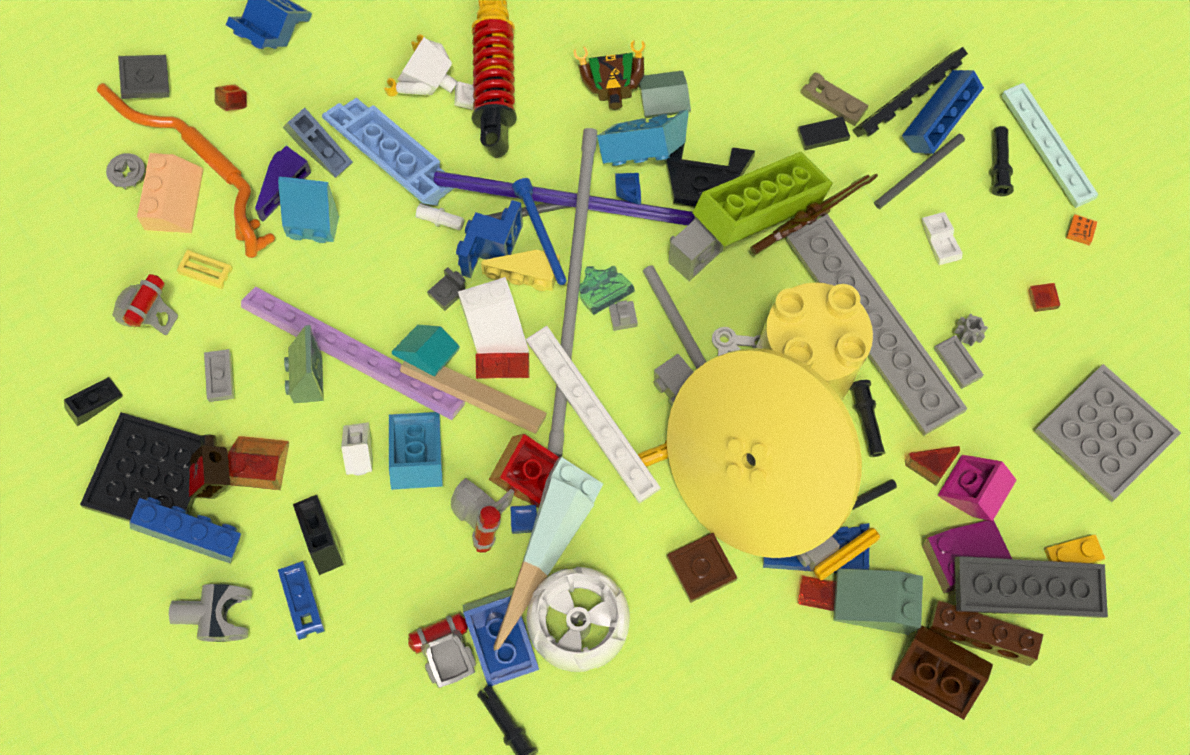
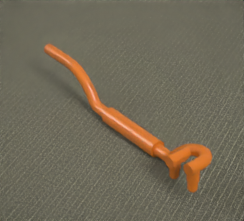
(212, 156)

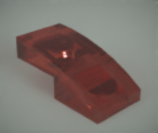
(502, 365)

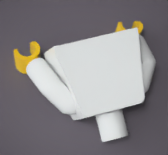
(423, 71)

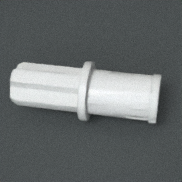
(439, 216)

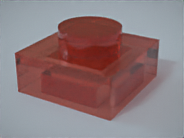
(1044, 297)

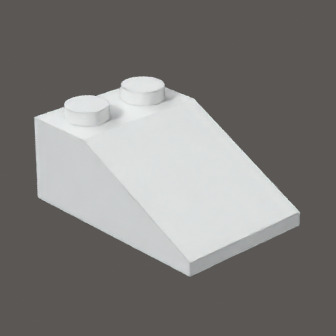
(493, 318)

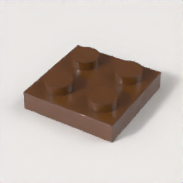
(701, 567)

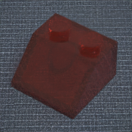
(257, 462)

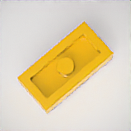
(1077, 551)

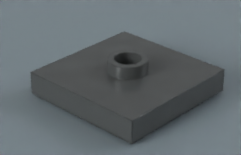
(143, 76)

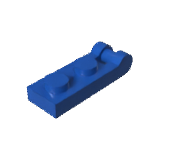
(300, 599)

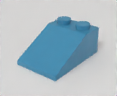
(307, 209)
(415, 450)

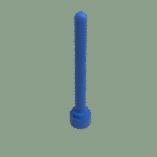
(523, 189)

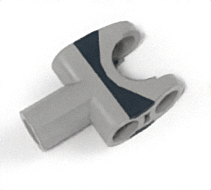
(212, 612)

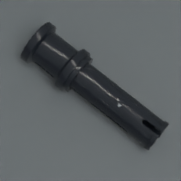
(1002, 170)
(865, 407)
(513, 735)

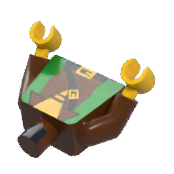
(613, 75)

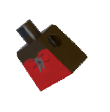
(208, 469)

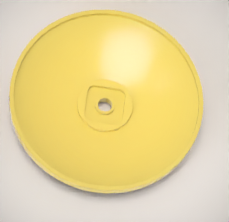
(801, 446)

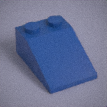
(515, 654)

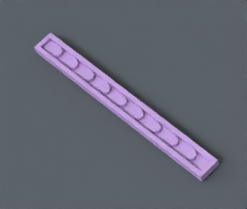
(350, 352)

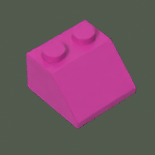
(978, 486)

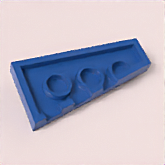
(843, 537)

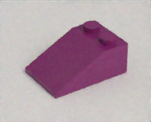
(971, 540)

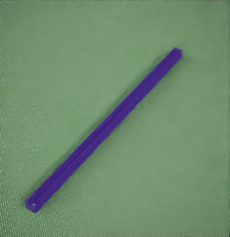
(565, 198)

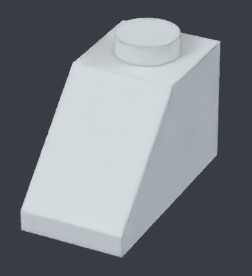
(357, 449)

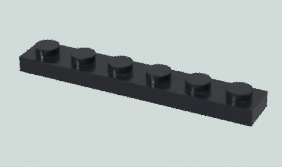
(917, 88)

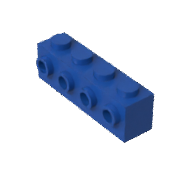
(943, 111)
(185, 530)

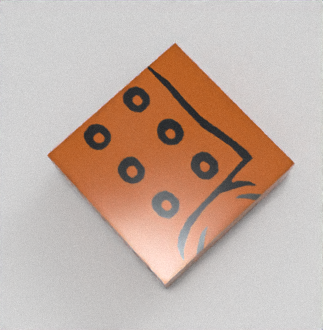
(1081, 229)

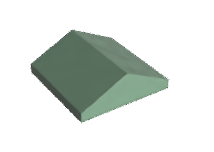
(664, 94)

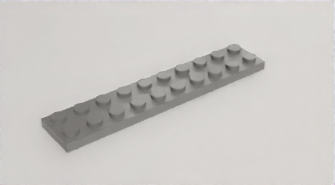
(894, 346)

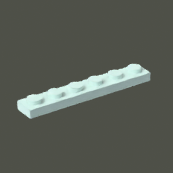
(1049, 145)

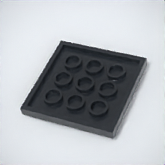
(141, 463)

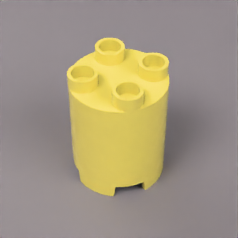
(821, 329)

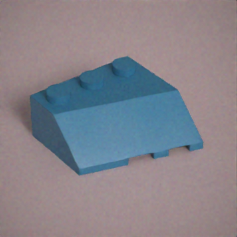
(642, 139)

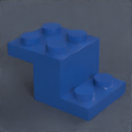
(268, 22)
(489, 237)

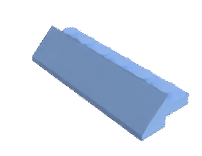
(389, 148)

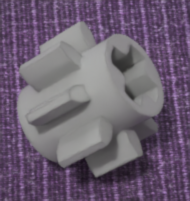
(971, 329)

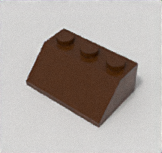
(942, 672)

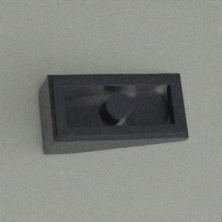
(91, 401)

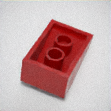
(524, 469)

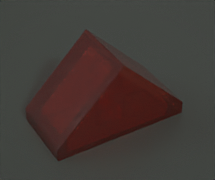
(932, 463)

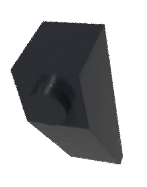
(318, 535)

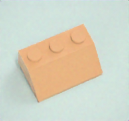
(169, 194)

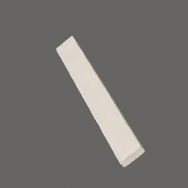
(593, 415)

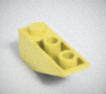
(522, 268)

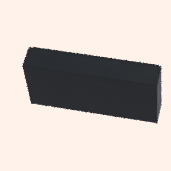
(823, 133)

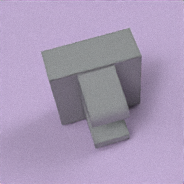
(623, 315)

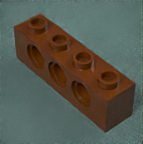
(986, 633)

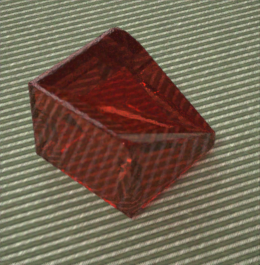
(230, 97)

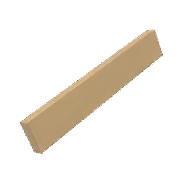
(480, 396)

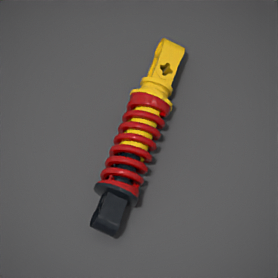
(493, 74)

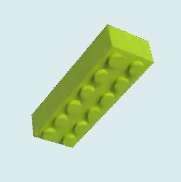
(761, 198)

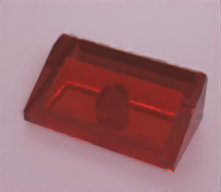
(816, 593)

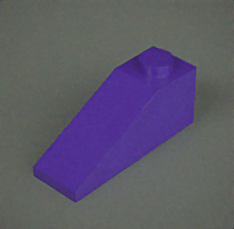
(283, 164)

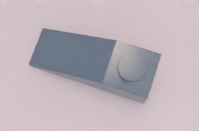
(317, 142)

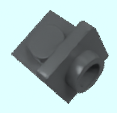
(446, 290)

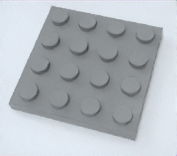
(1107, 432)

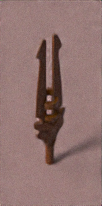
(810, 216)

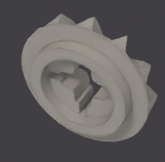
(119, 165)

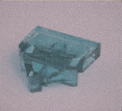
(603, 288)

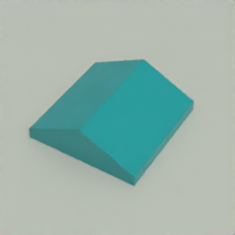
(427, 348)

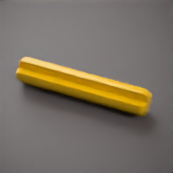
(846, 553)

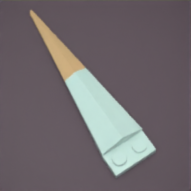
(562, 509)

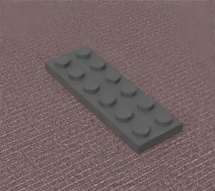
(1030, 587)

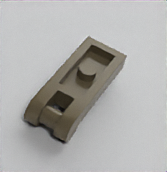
(834, 99)

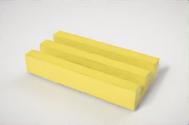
(200, 277)

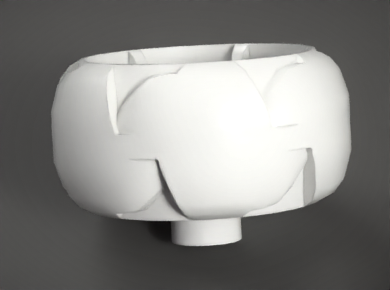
(611, 612)

